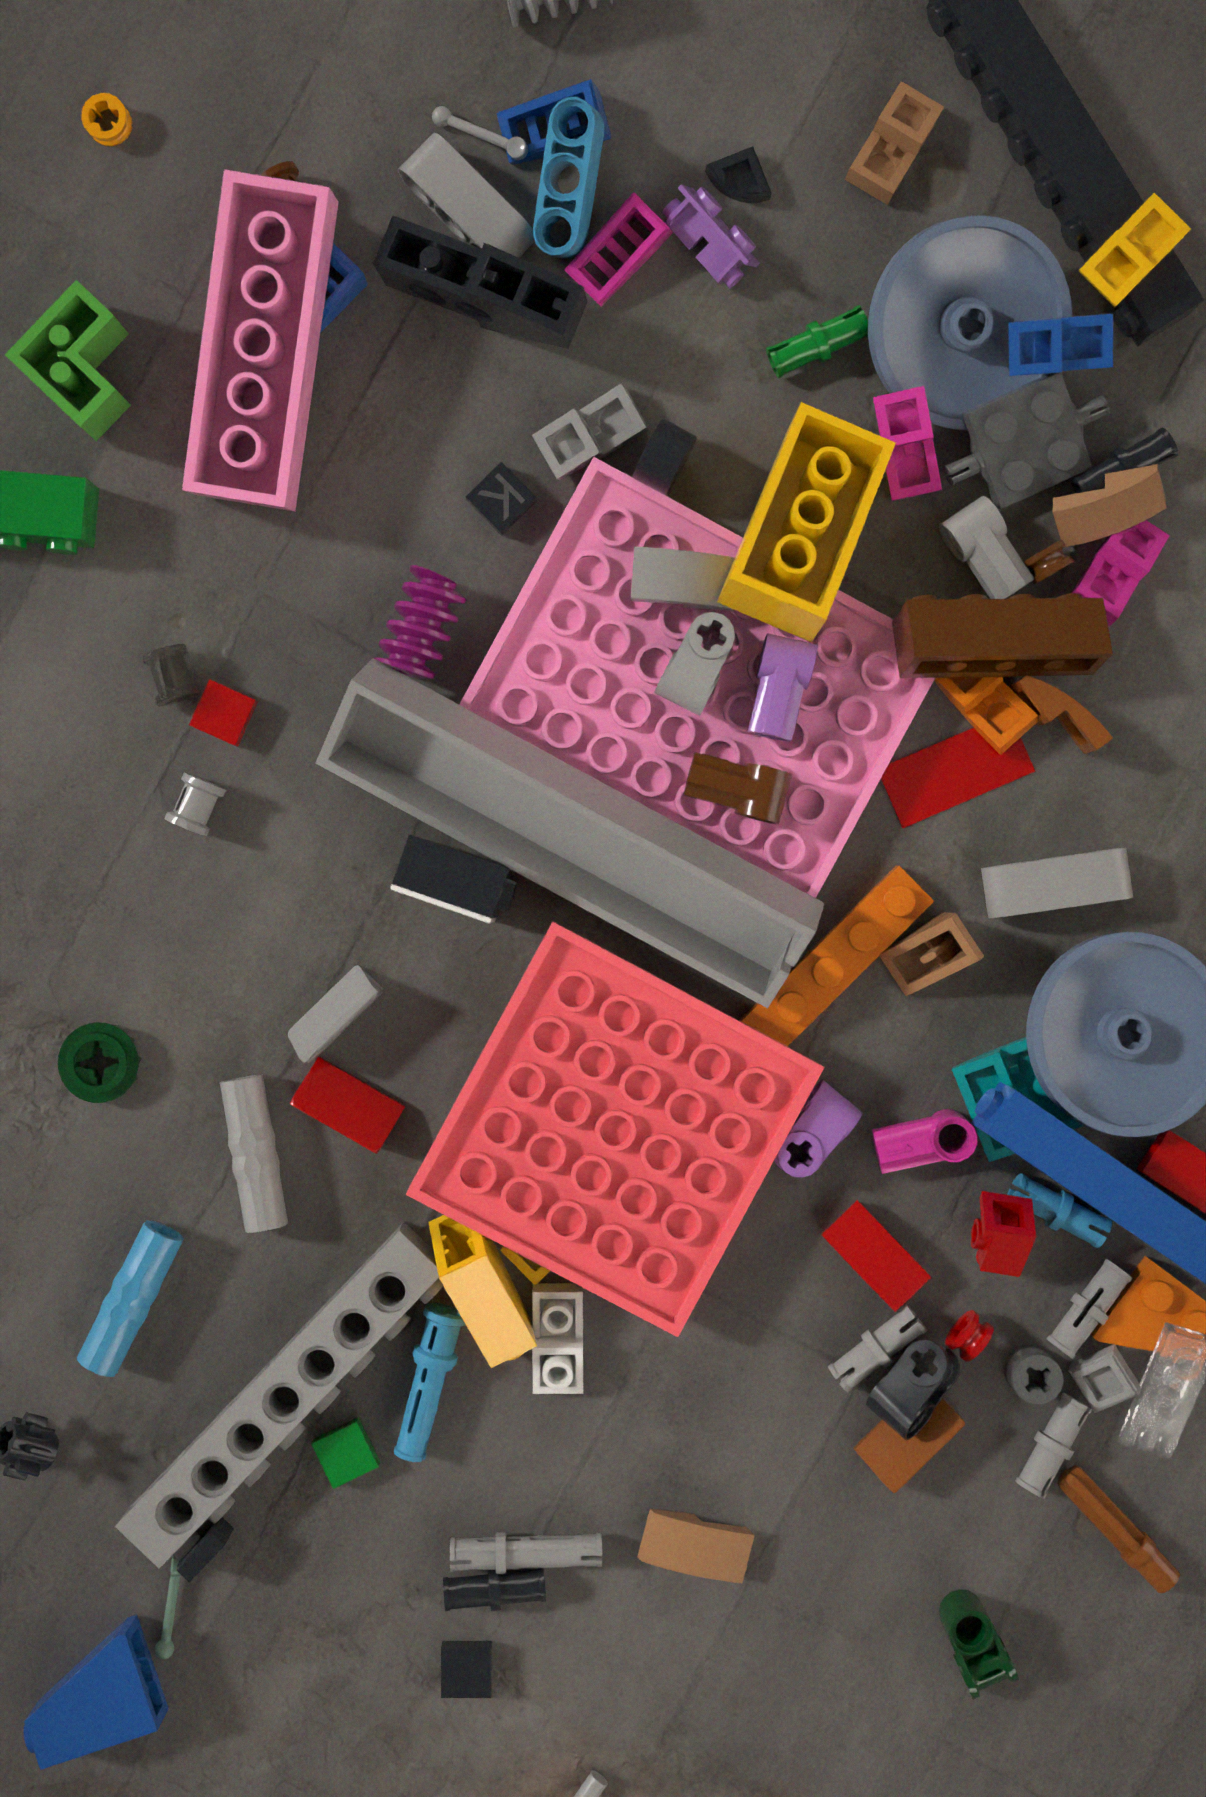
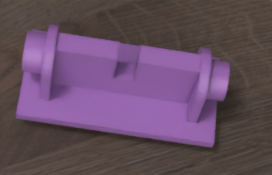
(698, 219)

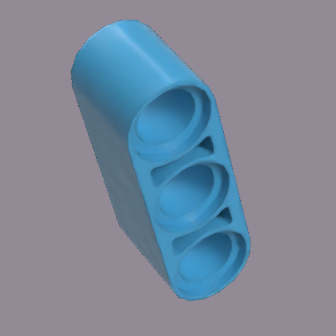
(559, 154)

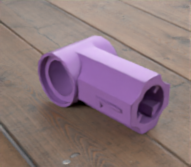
(783, 673)

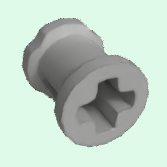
(195, 804)

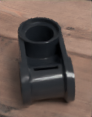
(909, 1393)

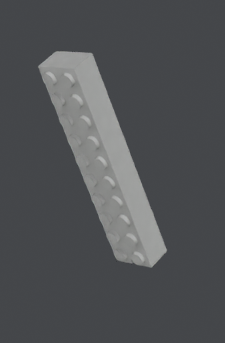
(569, 832)

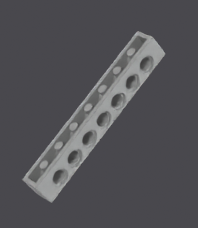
(152, 1520)

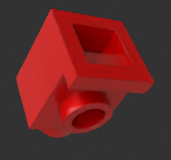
(1003, 1233)

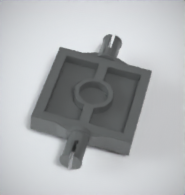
(1027, 440)

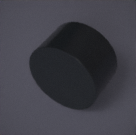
(664, 456)

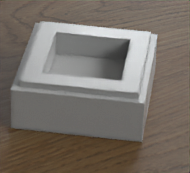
(1104, 1378)

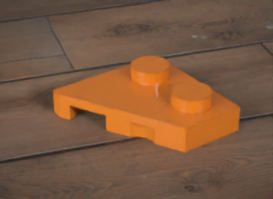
(1146, 1305)

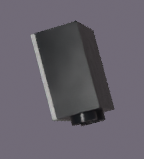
(454, 880)

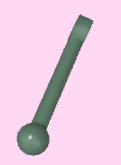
(164, 1647)

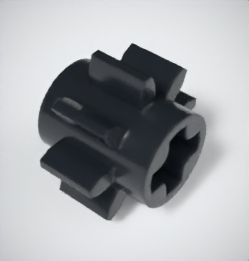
(27, 1446)

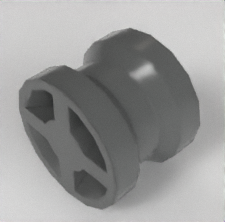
(1025, 1366)

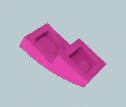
(907, 422)
(1120, 566)

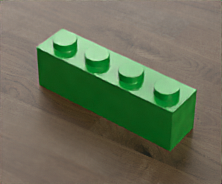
(47, 511)

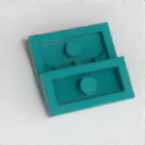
(1013, 1068)

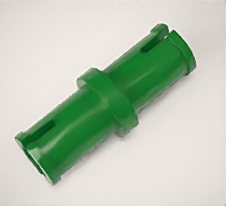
(818, 341)

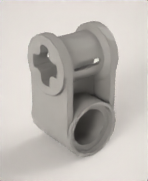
(694, 670)

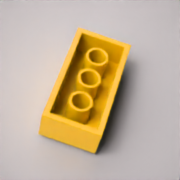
(806, 522)

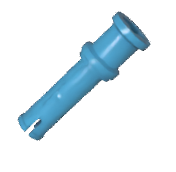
(433, 1359)

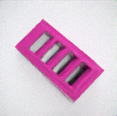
(619, 222)

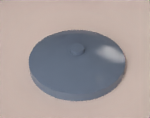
(948, 307)
(1122, 1034)

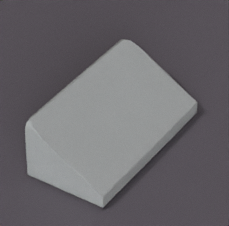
(333, 1013)

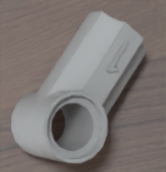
(980, 539)

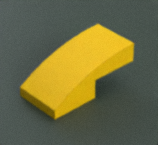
(1134, 249)

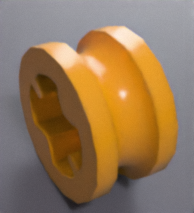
(92, 110)

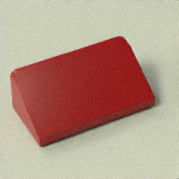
(347, 1105)

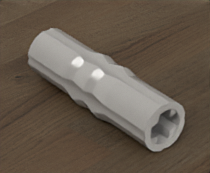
(254, 1153)

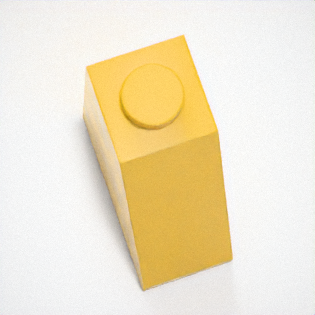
(481, 1291)

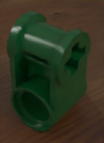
(977, 1648)

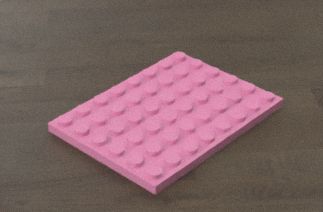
(584, 663)

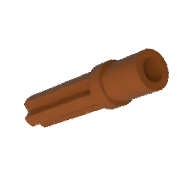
(1134, 1546)

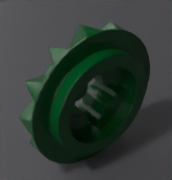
(85, 1080)

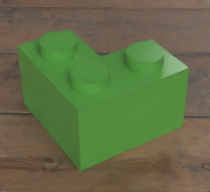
(63, 354)

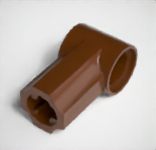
(750, 789)

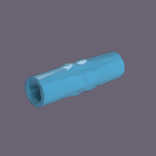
(130, 1298)

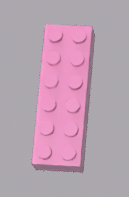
(260, 340)

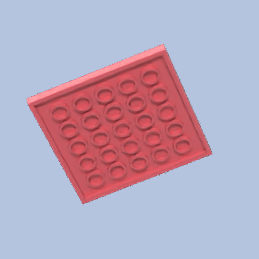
(614, 1129)

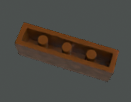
(1001, 636)

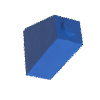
(100, 1701)

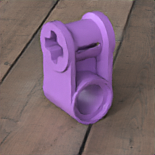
(823, 1125)

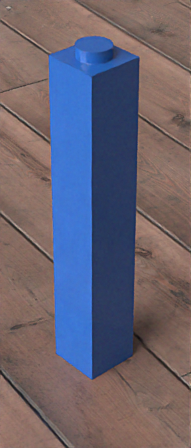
(1094, 1177)

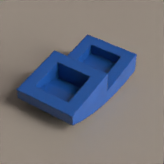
(1060, 344)

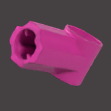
(917, 1142)

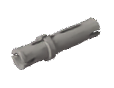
(525, 1552)

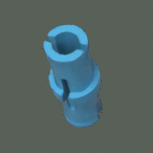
(1062, 1212)

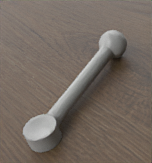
(516, 146)

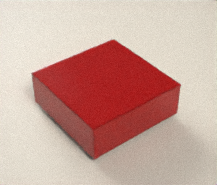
(223, 713)

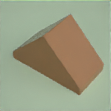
(931, 953)

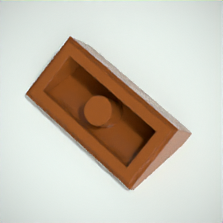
(899, 1459)

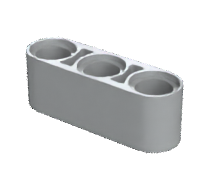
(464, 198)
(1057, 883)

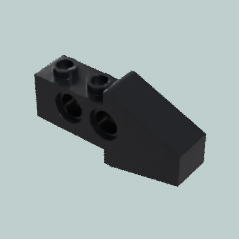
(480, 283)

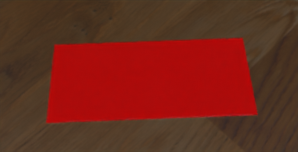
(951, 775)

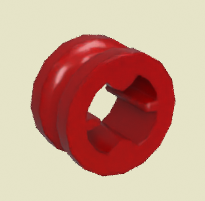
(969, 1335)

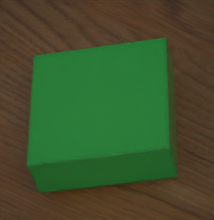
(345, 1453)

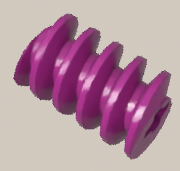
(420, 623)

